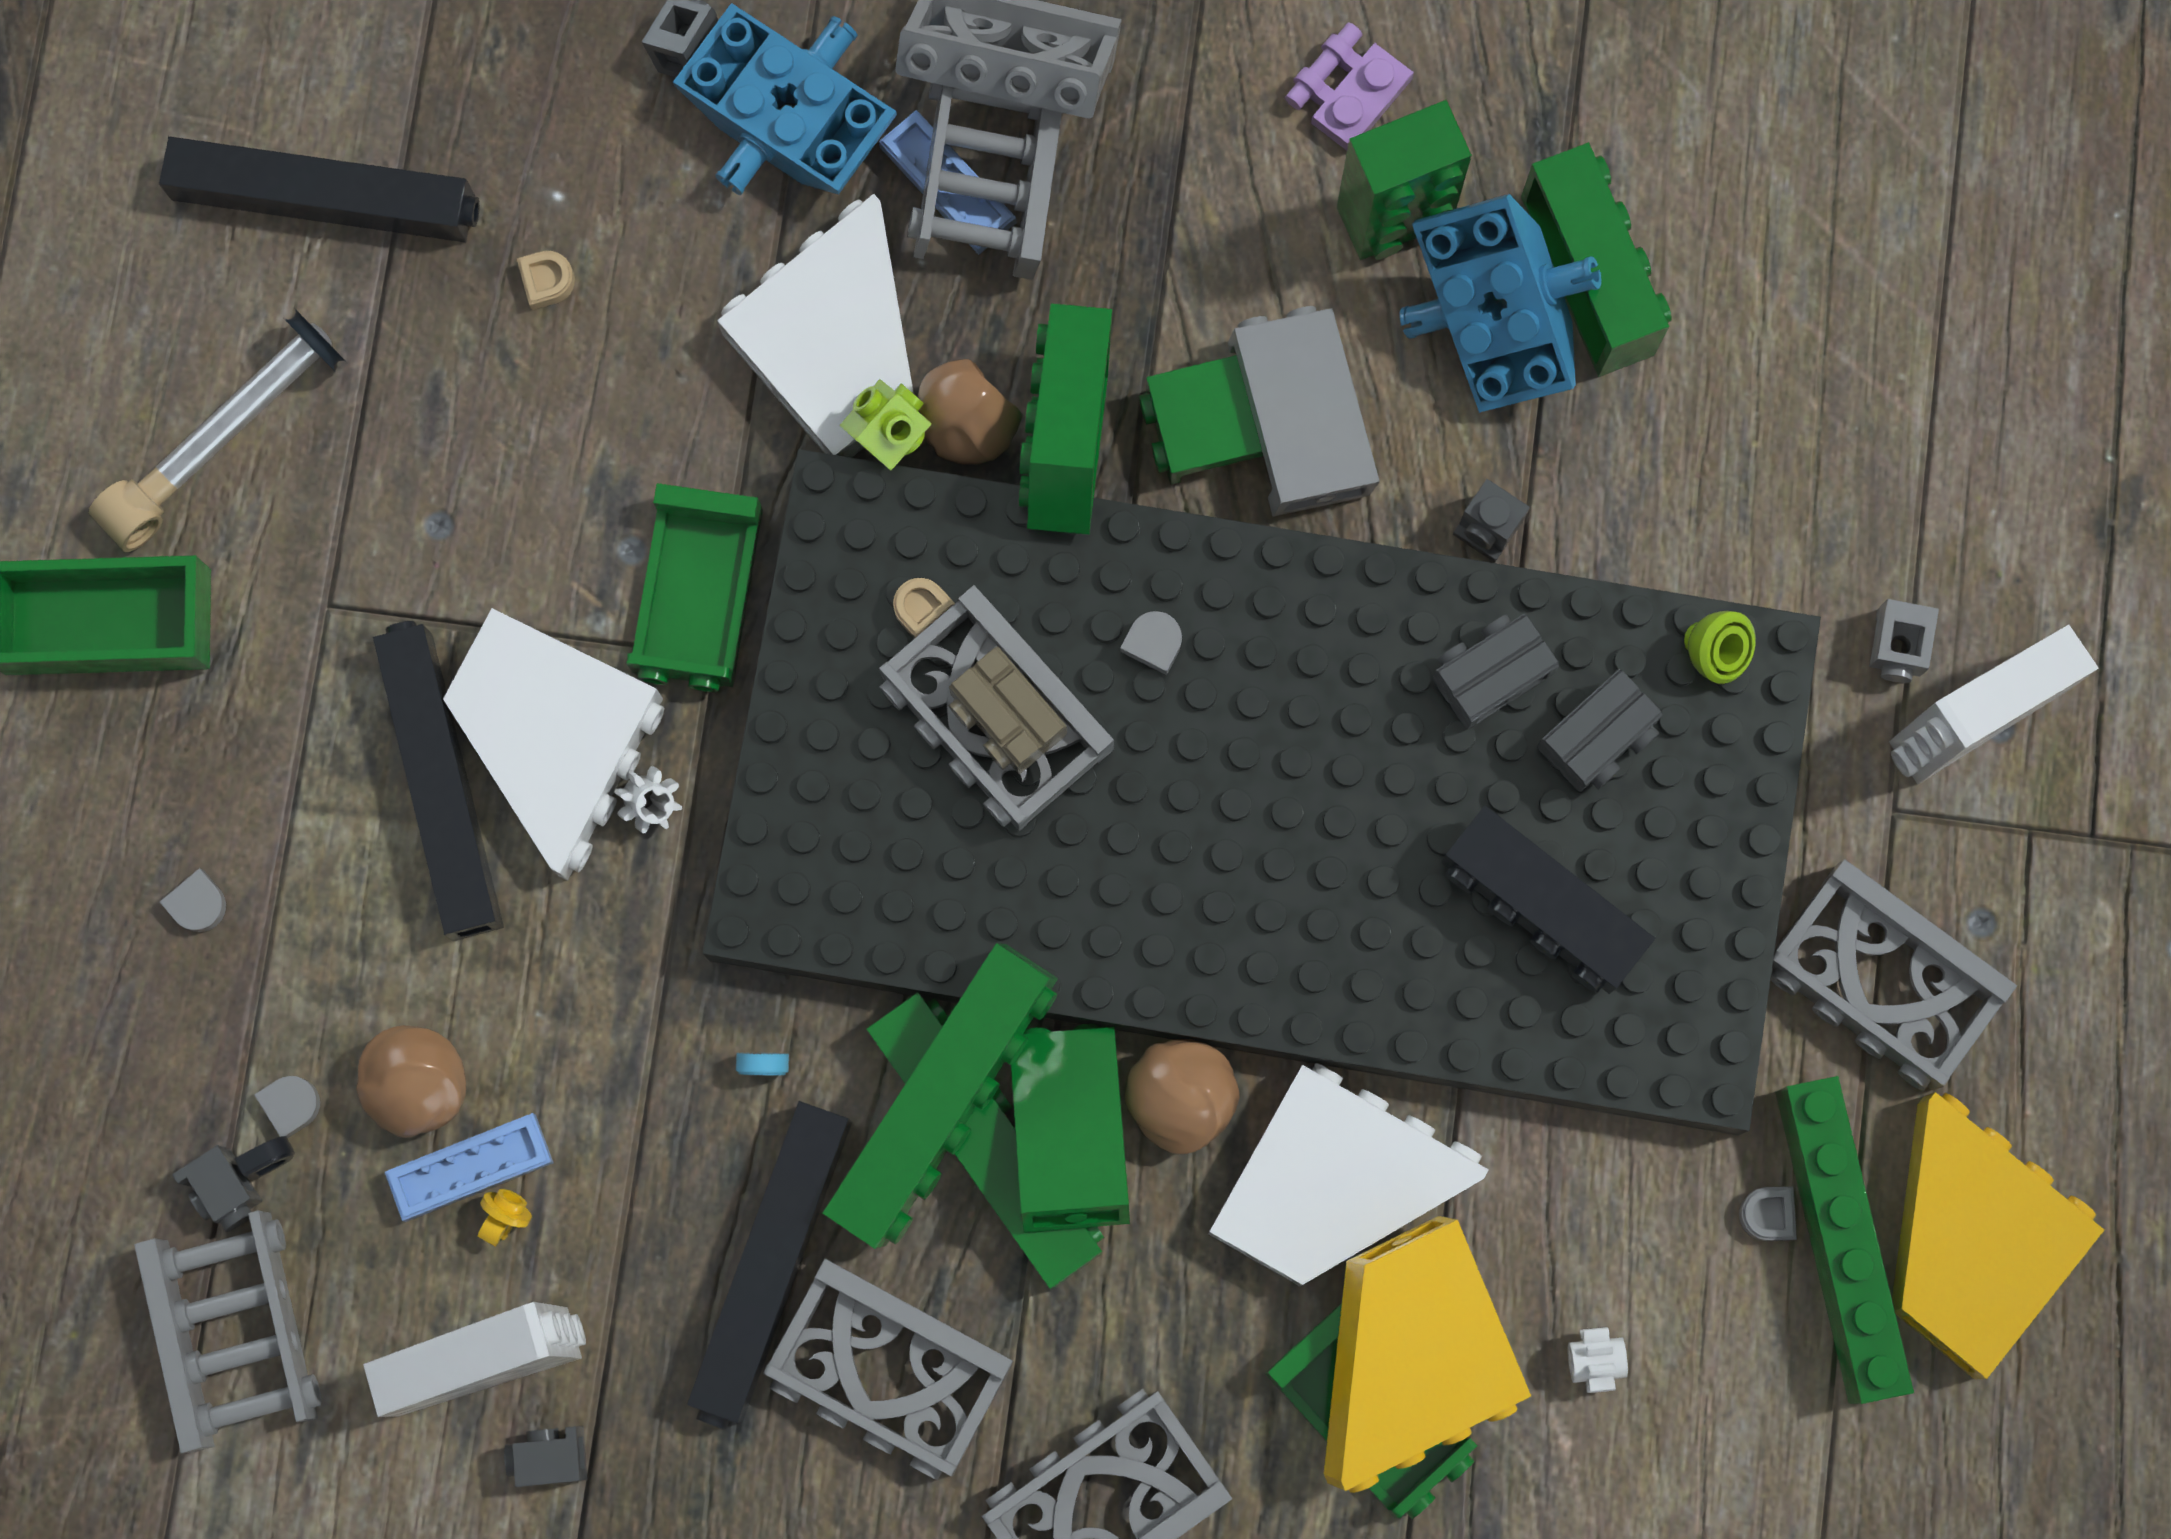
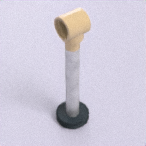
(132, 510)

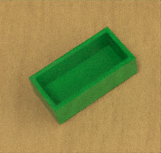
(1401, 176)
(1579, 220)
(1065, 418)
(104, 615)

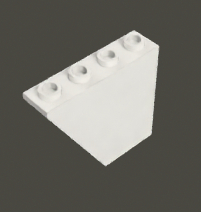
(825, 325)
(1991, 704)
(551, 731)
(1336, 1178)
(475, 1358)

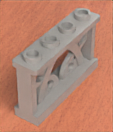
(1012, 51)
(988, 632)
(1961, 971)
(855, 1302)
(1180, 1504)

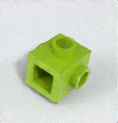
(887, 422)

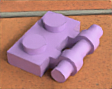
(1362, 95)

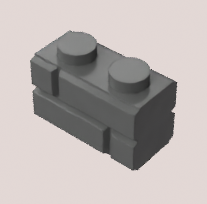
(1494, 670)
(1600, 731)

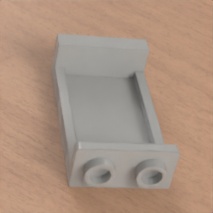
(1304, 410)

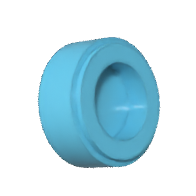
(762, 1063)

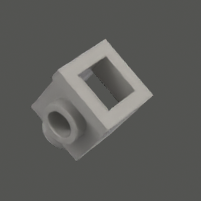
(1913, 626)

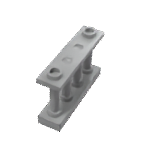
(1028, 196)
(175, 1317)

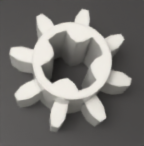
(635, 801)
(1597, 1360)

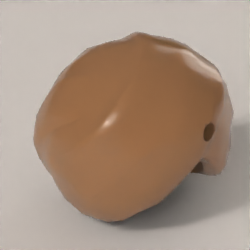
(967, 414)
(410, 1080)
(1182, 1094)

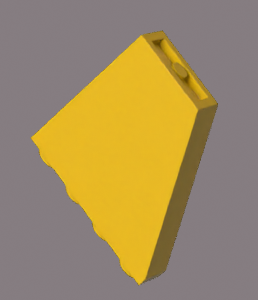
(1980, 1238)
(1415, 1355)

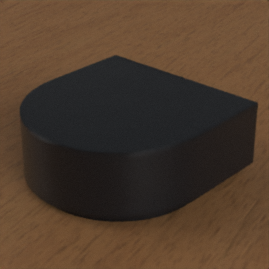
(265, 1158)

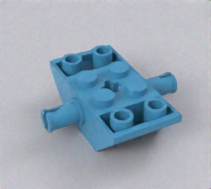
(751, 71)
(1510, 345)

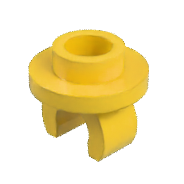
(505, 1211)

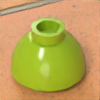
(1721, 645)

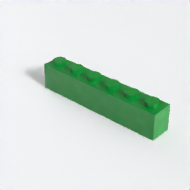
(941, 1096)
(989, 1149)
(1844, 1241)

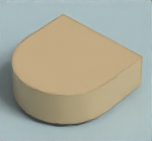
(546, 278)
(920, 604)

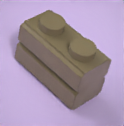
(1006, 711)

